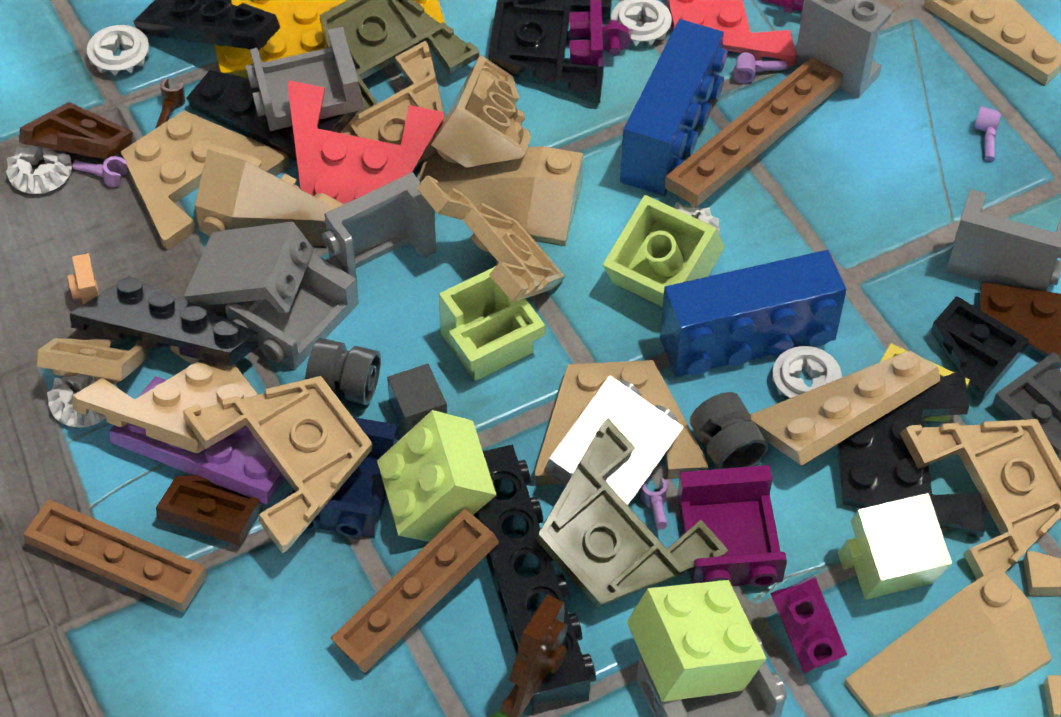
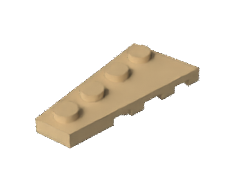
(1006, 31)
(831, 413)

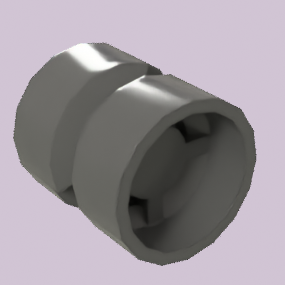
(347, 372)
(728, 432)

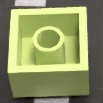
(661, 250)
(435, 475)
(695, 640)

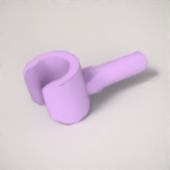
(747, 67)
(988, 121)
(109, 170)
(656, 501)

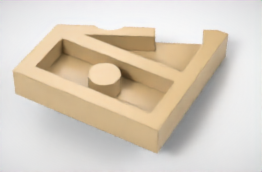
(91, 358)

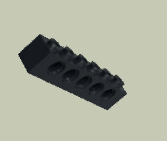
(524, 595)

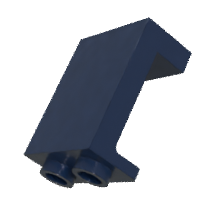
(360, 500)

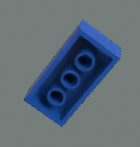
(673, 106)
(751, 313)

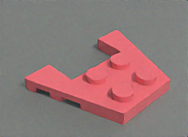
(732, 20)
(349, 164)

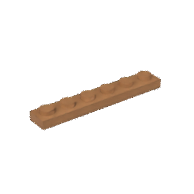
(753, 131)

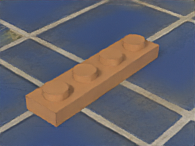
(115, 555)
(414, 590)

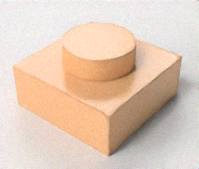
(83, 282)

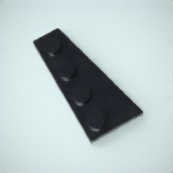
(209, 22)
(231, 102)
(165, 321)

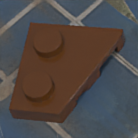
(77, 132)
(1026, 311)
(208, 508)
(538, 652)

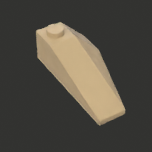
(483, 120)
(534, 190)
(242, 195)
(965, 645)

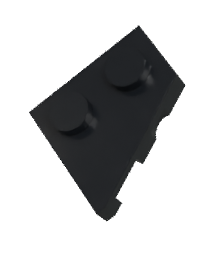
(977, 345)

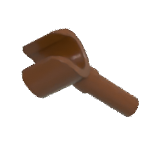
(171, 99)

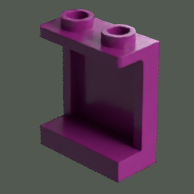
(740, 514)

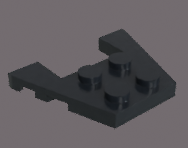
(532, 44)
(881, 470)

